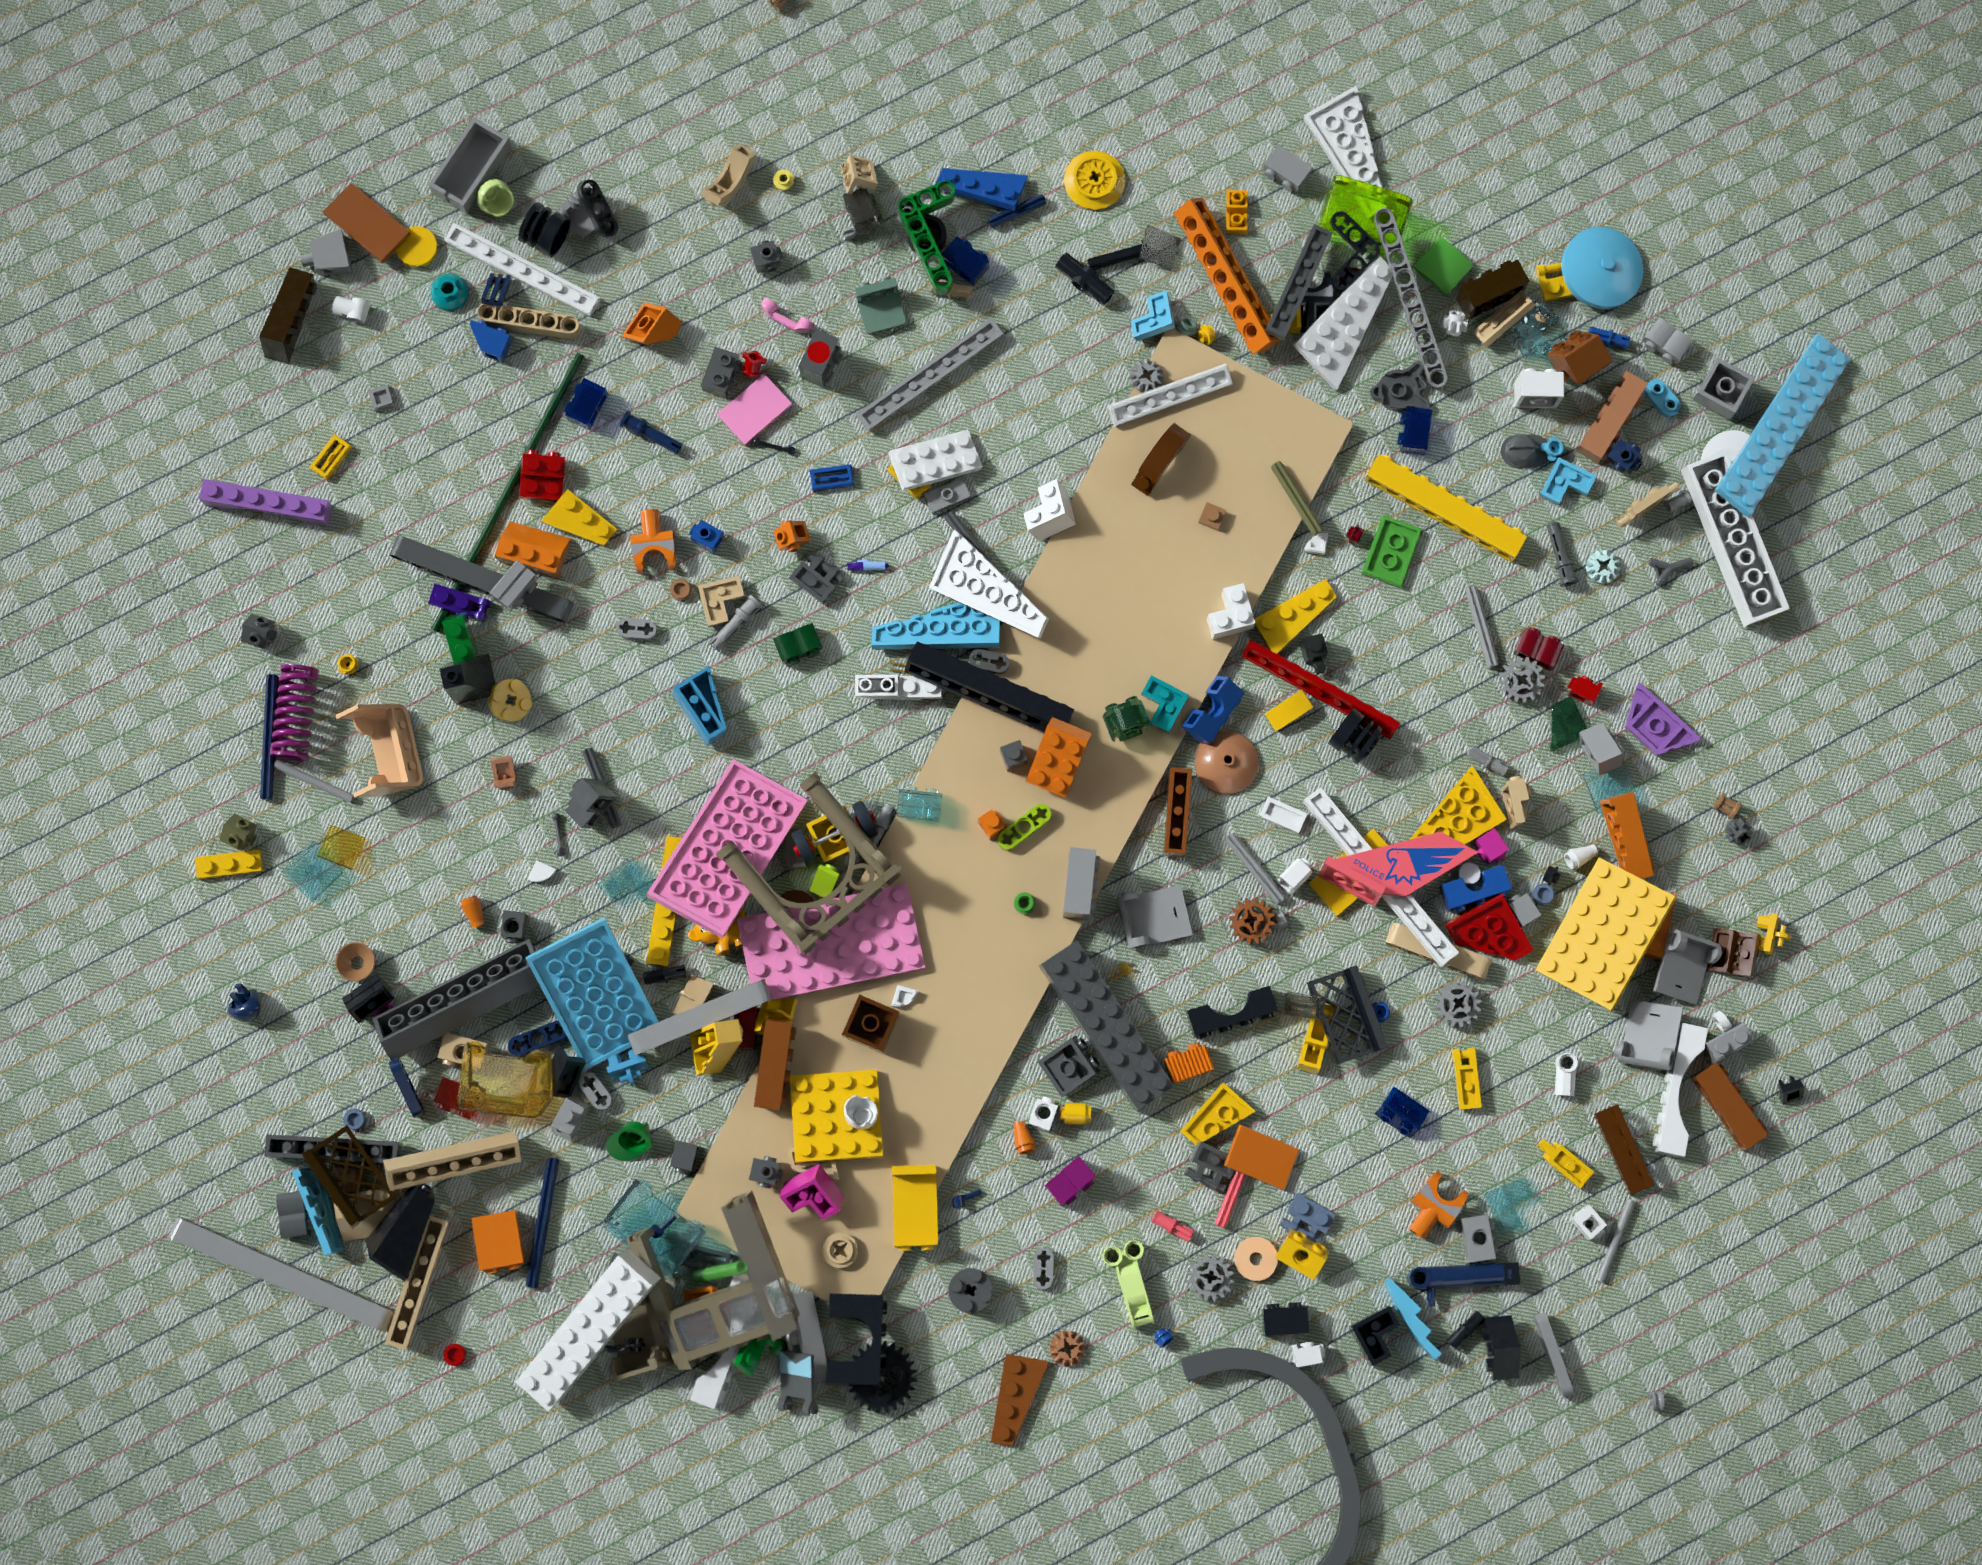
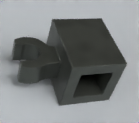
(1314, 650)

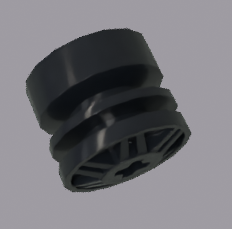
(544, 229)
(1355, 736)

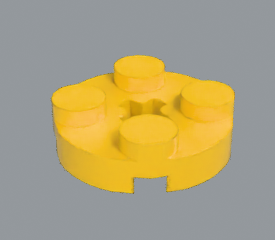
(521, 704)

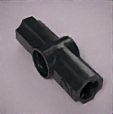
(1084, 278)

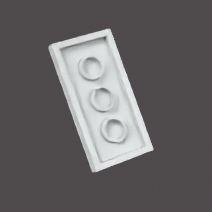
(935, 460)

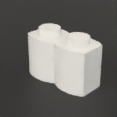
(1295, 875)

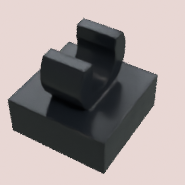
(1791, 1091)

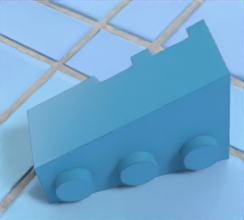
(701, 706)

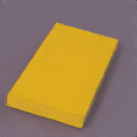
(1334, 897)

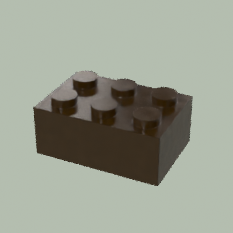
(1492, 288)

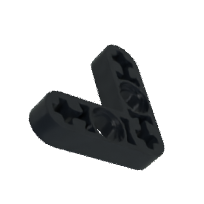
(1358, 246)

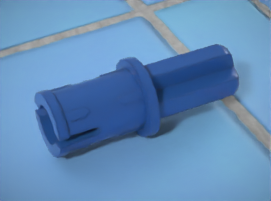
(1611, 338)

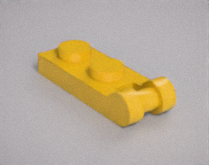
(1467, 1079)

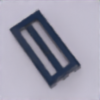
(497, 280)

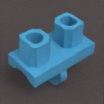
(628, 1069)

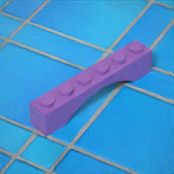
(294, 506)

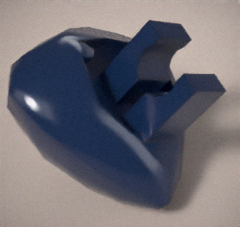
(244, 1004)

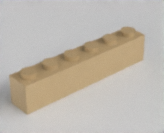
(452, 1161)
(417, 1284)

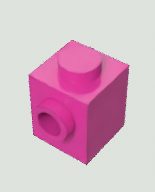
(1491, 847)

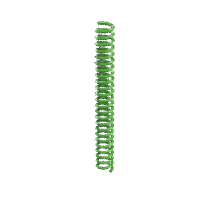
(720, 1271)

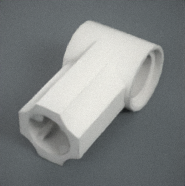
(1565, 1077)

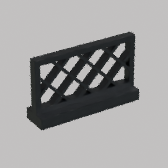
(1363, 1009)

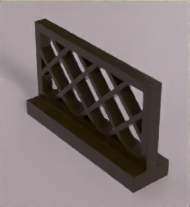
(330, 1183)

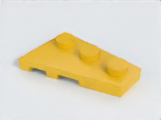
(577, 518)
(1216, 1115)

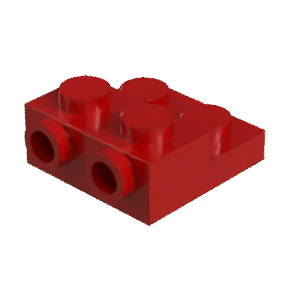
(542, 476)

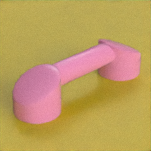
(803, 325)

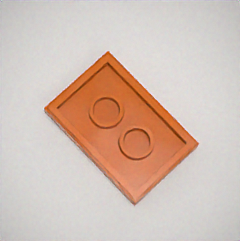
(1261, 1157)

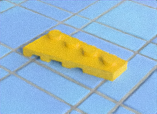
(1291, 617)

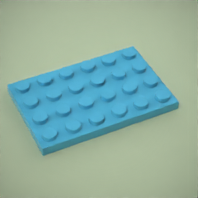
(592, 992)

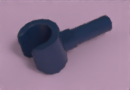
(958, 1201)
(660, 1230)

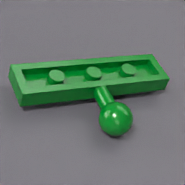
(750, 1354)

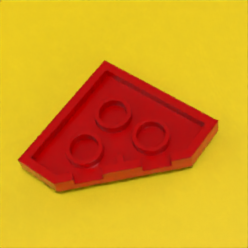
(1491, 930)

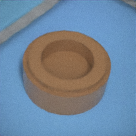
(680, 590)

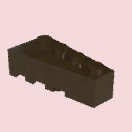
(287, 315)

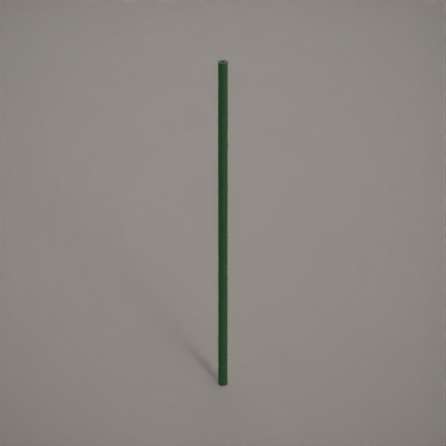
(515, 476)

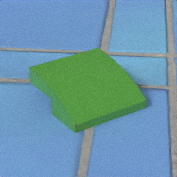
(1443, 266)

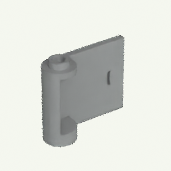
(1151, 916)
(1685, 965)
(1650, 1038)

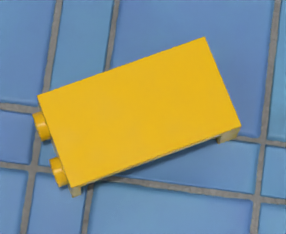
(915, 1207)

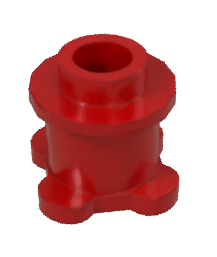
(752, 364)

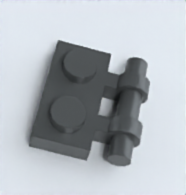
(812, 582)
(1212, 1159)

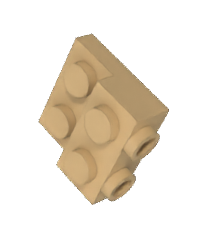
(1515, 795)

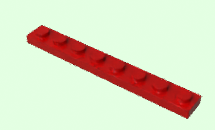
(1317, 687)

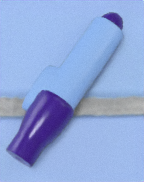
(864, 565)

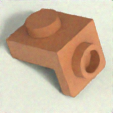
(503, 772)

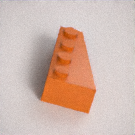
(1627, 834)

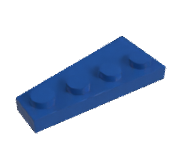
(988, 187)

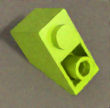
(825, 881)

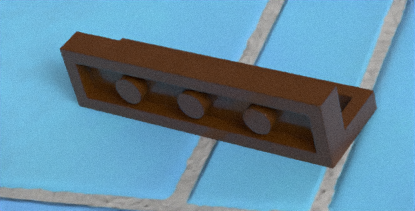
(1623, 1149)

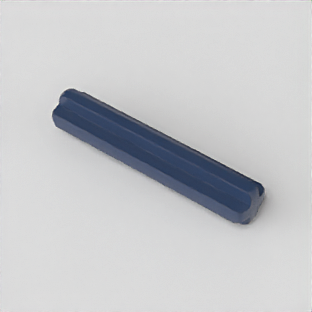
(1020, 210)

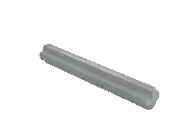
(1482, 627)
(1255, 868)

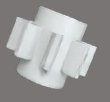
(1455, 323)

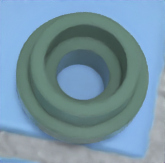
(1187, 326)

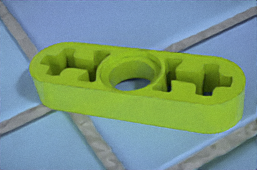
(1040, 821)

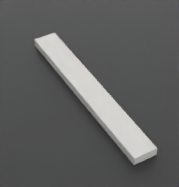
(522, 270)

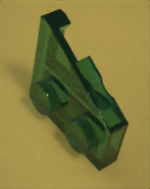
(1565, 723)

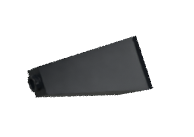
(468, 679)
(400, 1232)

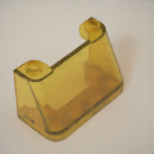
(504, 1082)

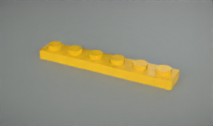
(663, 920)

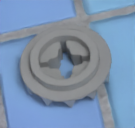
(1144, 384)

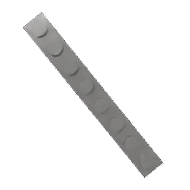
(929, 374)

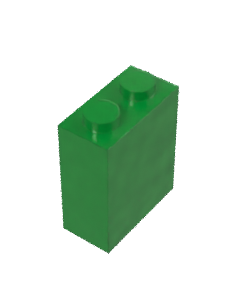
(460, 637)

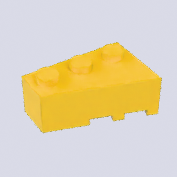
(715, 1045)

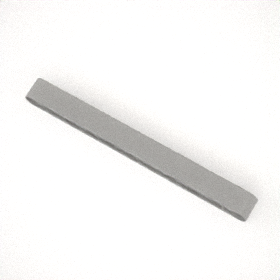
(281, 1274)

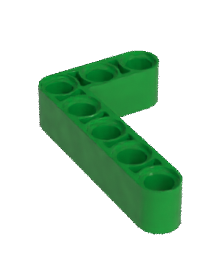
(915, 217)

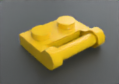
(1552, 288)

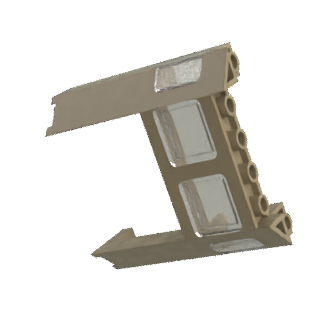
(733, 1313)

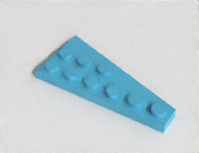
(941, 629)

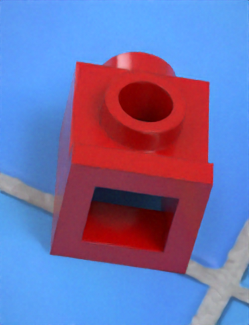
(1583, 689)

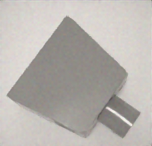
(329, 254)
(570, 1117)

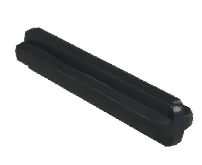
(1114, 257)

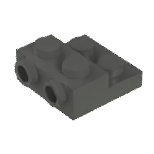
(1069, 1065)

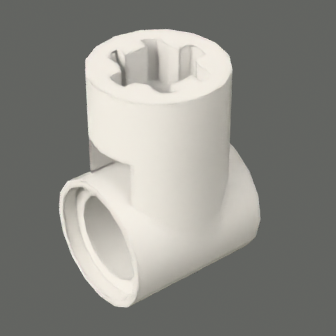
(355, 309)

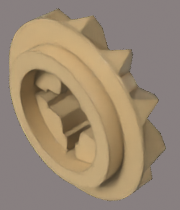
(829, 1251)

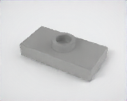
(947, 495)

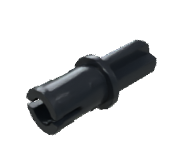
(664, 974)
(1466, 1329)

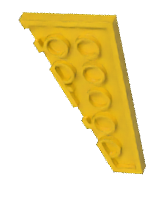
(1464, 811)

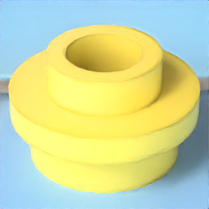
(783, 185)

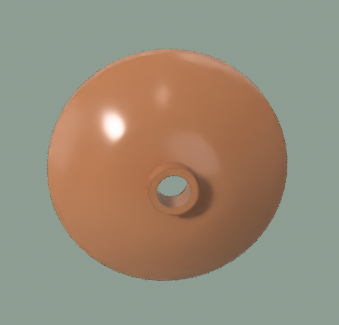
(1225, 777)

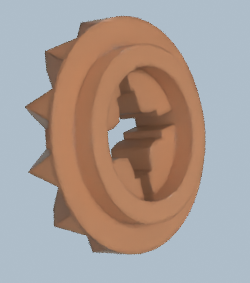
(1058, 1343)

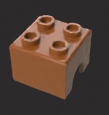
(1579, 356)

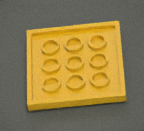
(820, 1120)

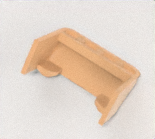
(392, 746)

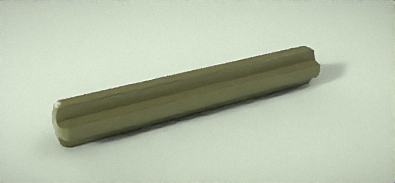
(1297, 498)

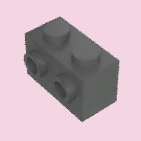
(721, 372)

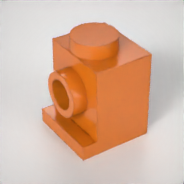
(992, 823)

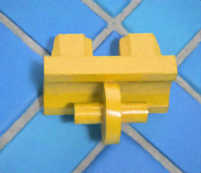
(1771, 924)

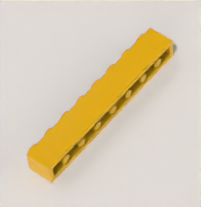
(1445, 508)

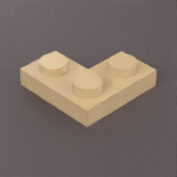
(715, 594)

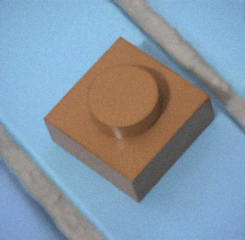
(1212, 516)

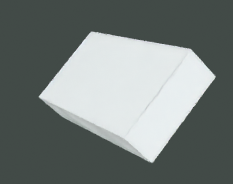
(1283, 815)

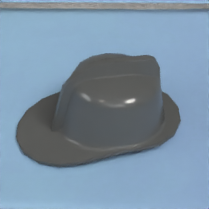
(1524, 451)

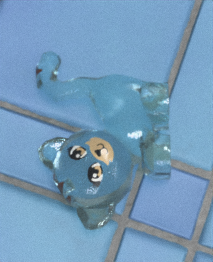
(1536, 322)

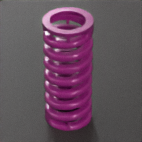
(289, 672)

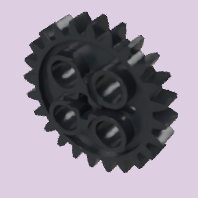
(893, 1360)

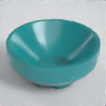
(451, 301)

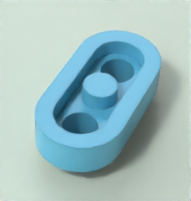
(1661, 398)

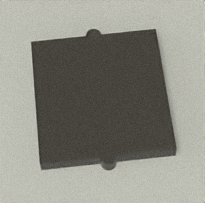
(1159, 247)

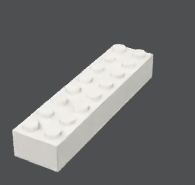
(1735, 543)
(588, 1329)

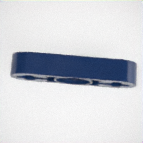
(521, 1038)
(406, 1087)

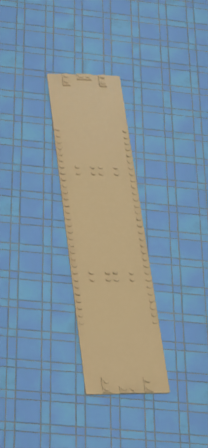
(1122, 604)

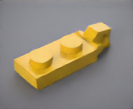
(1565, 1163)

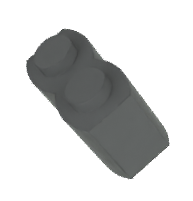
(293, 1216)

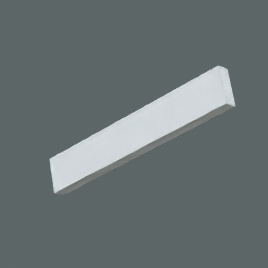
(1170, 394)

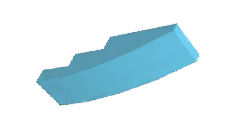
(1407, 1311)

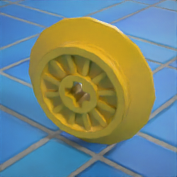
(1087, 192)

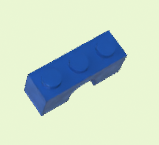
(1225, 698)
(1457, 895)

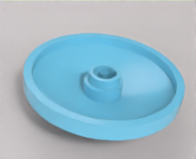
(1602, 268)

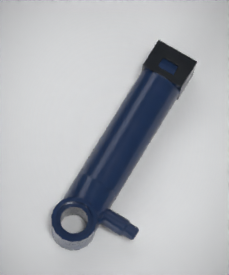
(1464, 1276)

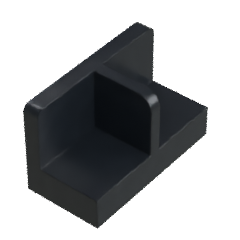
(565, 1073)

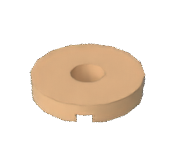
(1243, 1254)

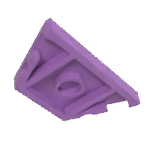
(1656, 724)

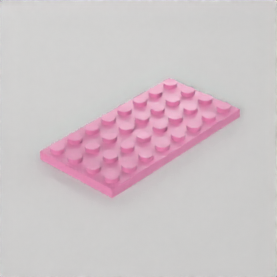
(741, 810)
(869, 946)

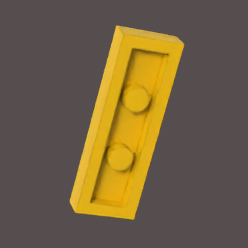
(229, 864)

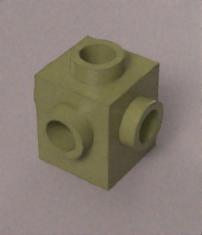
(238, 832)

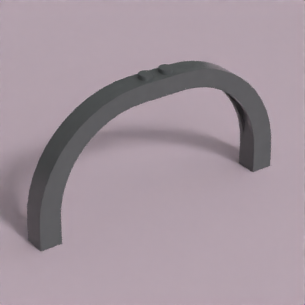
(1335, 1439)

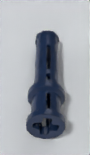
(641, 428)

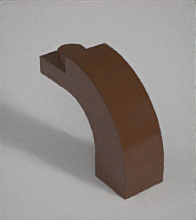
(1159, 458)

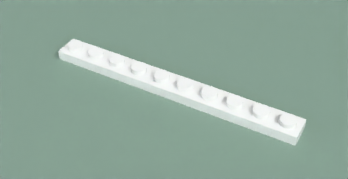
(1405, 907)

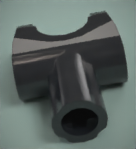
(1316, 300)

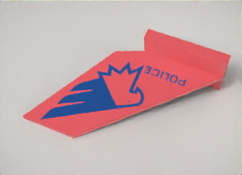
(1397, 867)

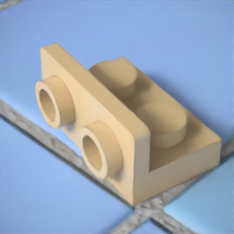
(858, 172)

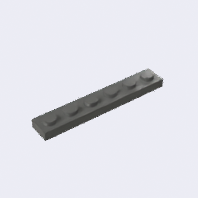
(1298, 282)

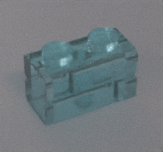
(919, 804)

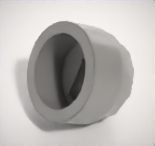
(1281, 919)

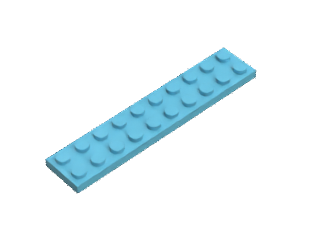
(1782, 425)

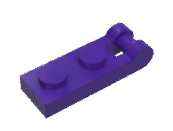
(458, 602)

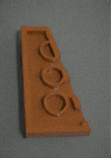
(1017, 1389)

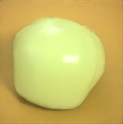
(495, 198)

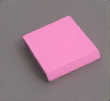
(754, 409)

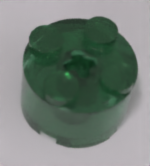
(1126, 719)

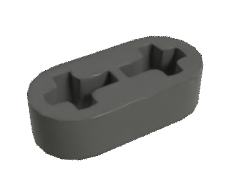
(990, 656)

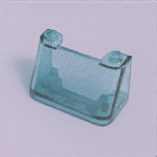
(640, 1210)

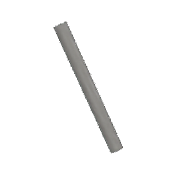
(314, 781)
(1617, 1236)

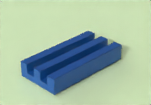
(829, 486)

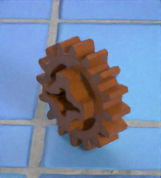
(1256, 933)

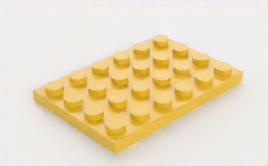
(1605, 934)

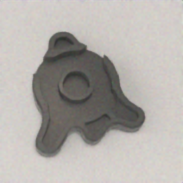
(1401, 389)

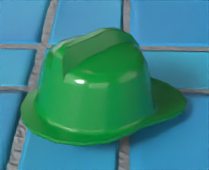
(629, 1141)

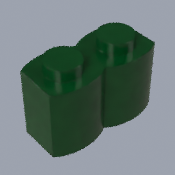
(798, 644)

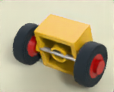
(828, 839)

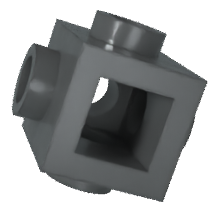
(766, 256)
(258, 631)
(758, 1168)

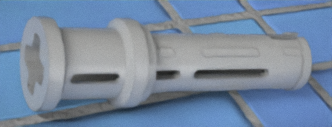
(742, 616)

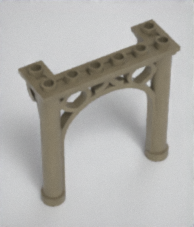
(776, 905)

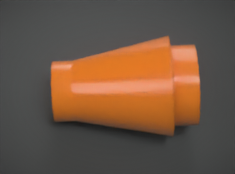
(473, 910)
(1023, 1139)

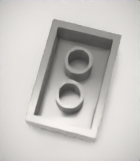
(1081, 883)

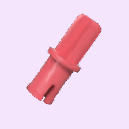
(1172, 1226)

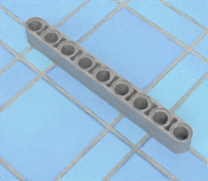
(1403, 290)

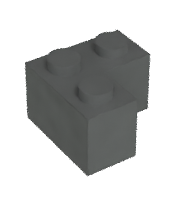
(589, 801)

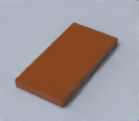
(366, 223)

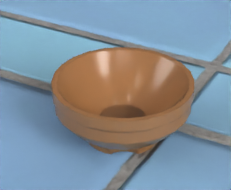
(347, 954)

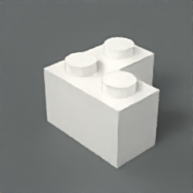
(1053, 514)
(1236, 617)

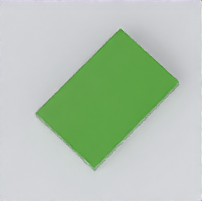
(1391, 551)

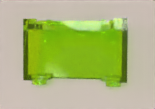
(1361, 203)

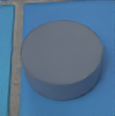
(1543, 894)
(354, 1119)

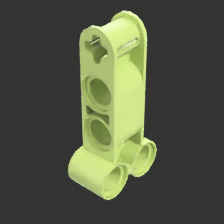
(1131, 1284)

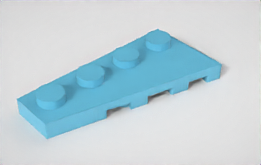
(320, 1210)

